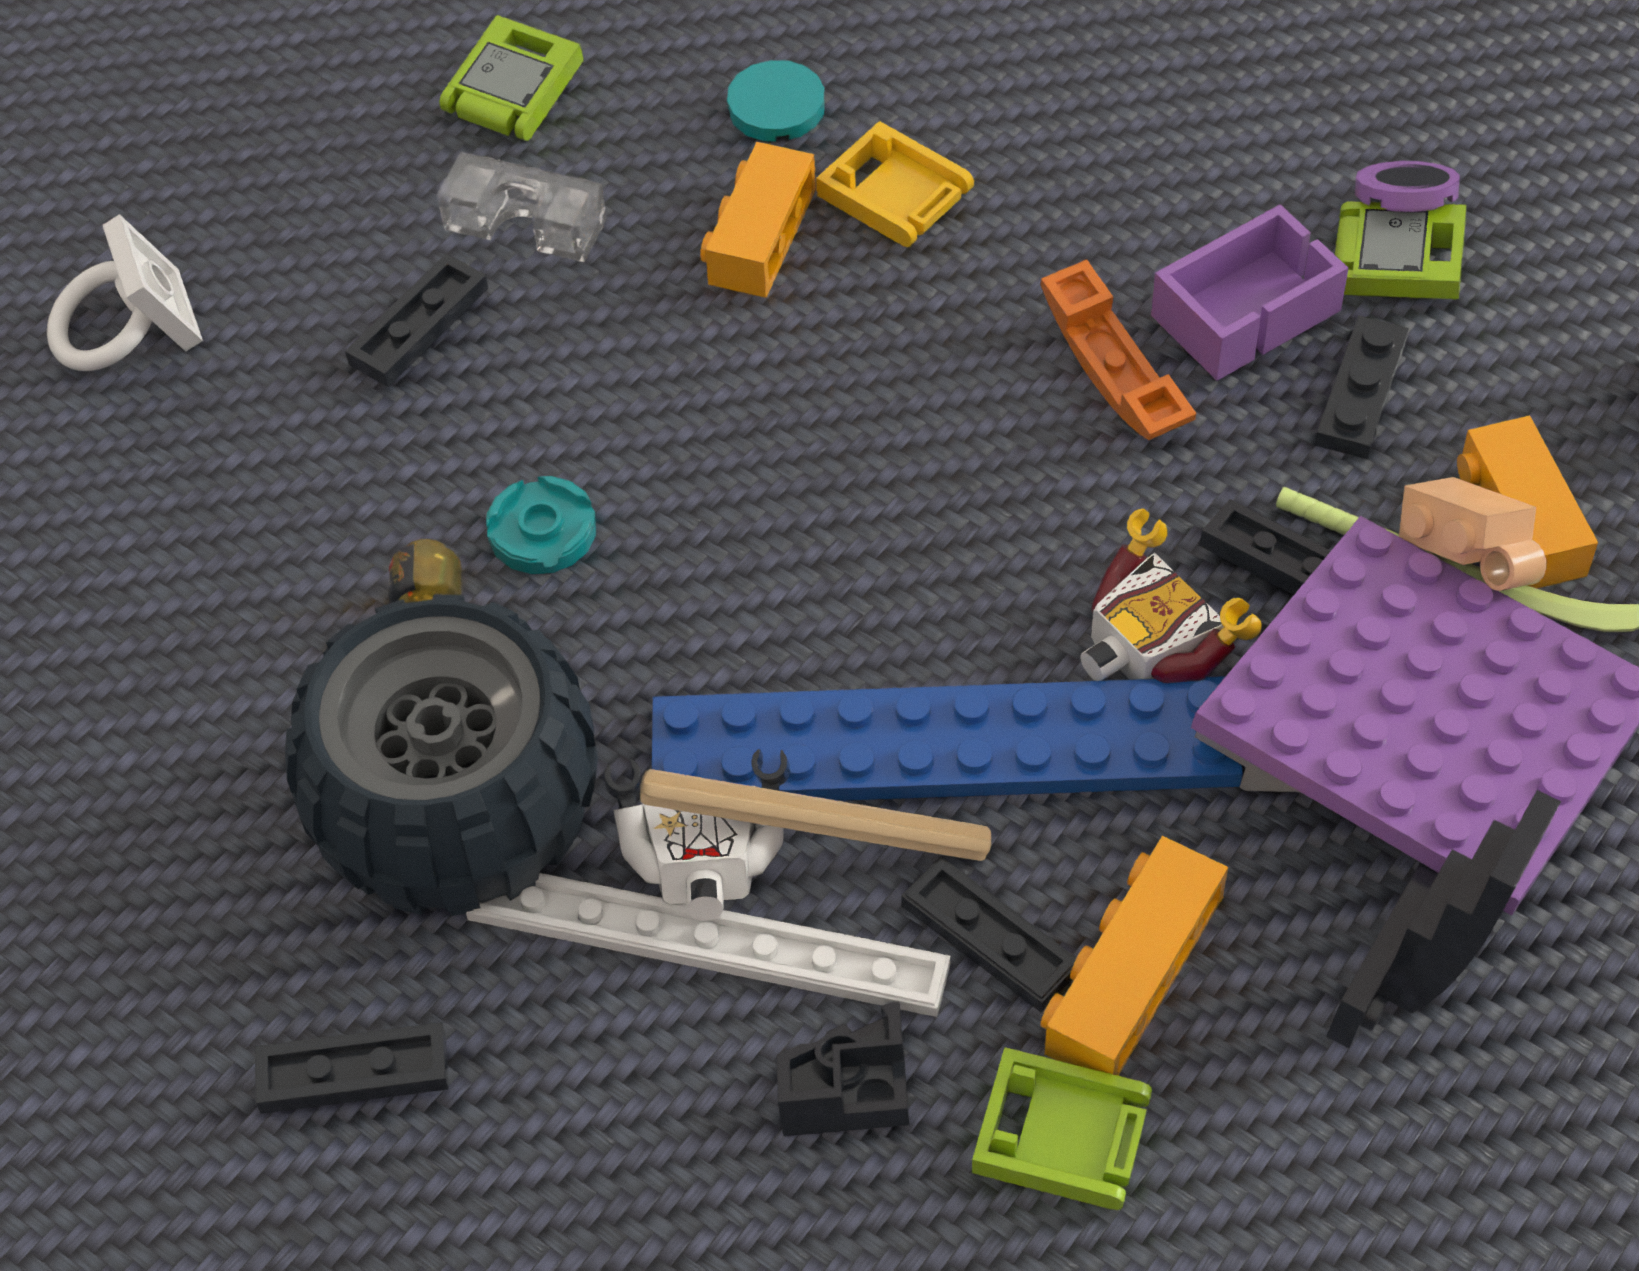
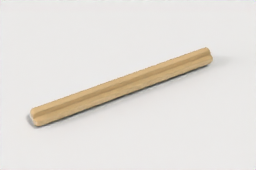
(814, 815)

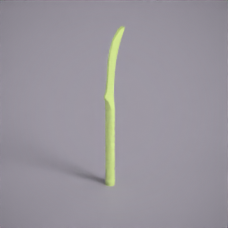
(1564, 609)

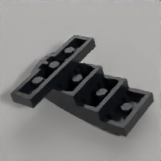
(1441, 923)

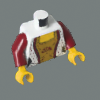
(1154, 621)

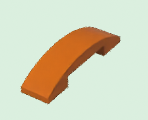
(1110, 355)

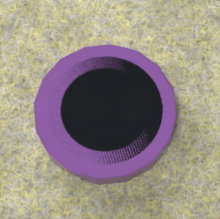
(1407, 185)

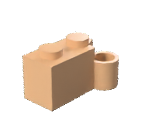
(1473, 527)

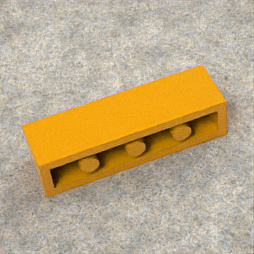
(1135, 959)

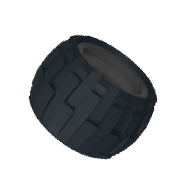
(423, 697)

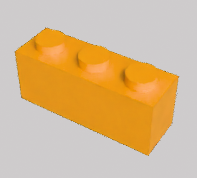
(759, 219)
(1517, 464)

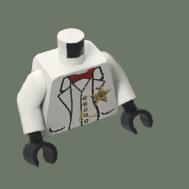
(694, 854)

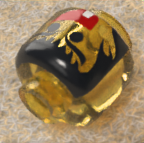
(424, 570)

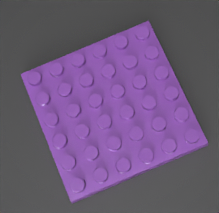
(1425, 703)

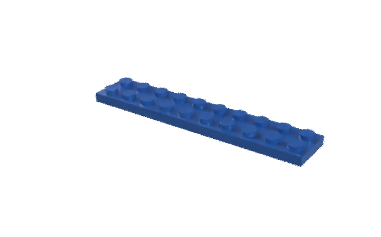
(949, 739)

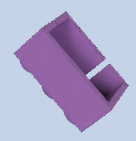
(1248, 291)

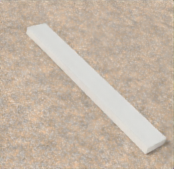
(728, 944)

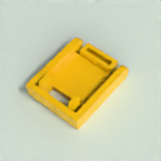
(903, 193)

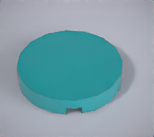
(776, 100)
(541, 525)

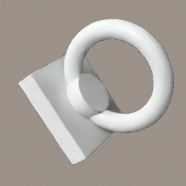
(146, 285)

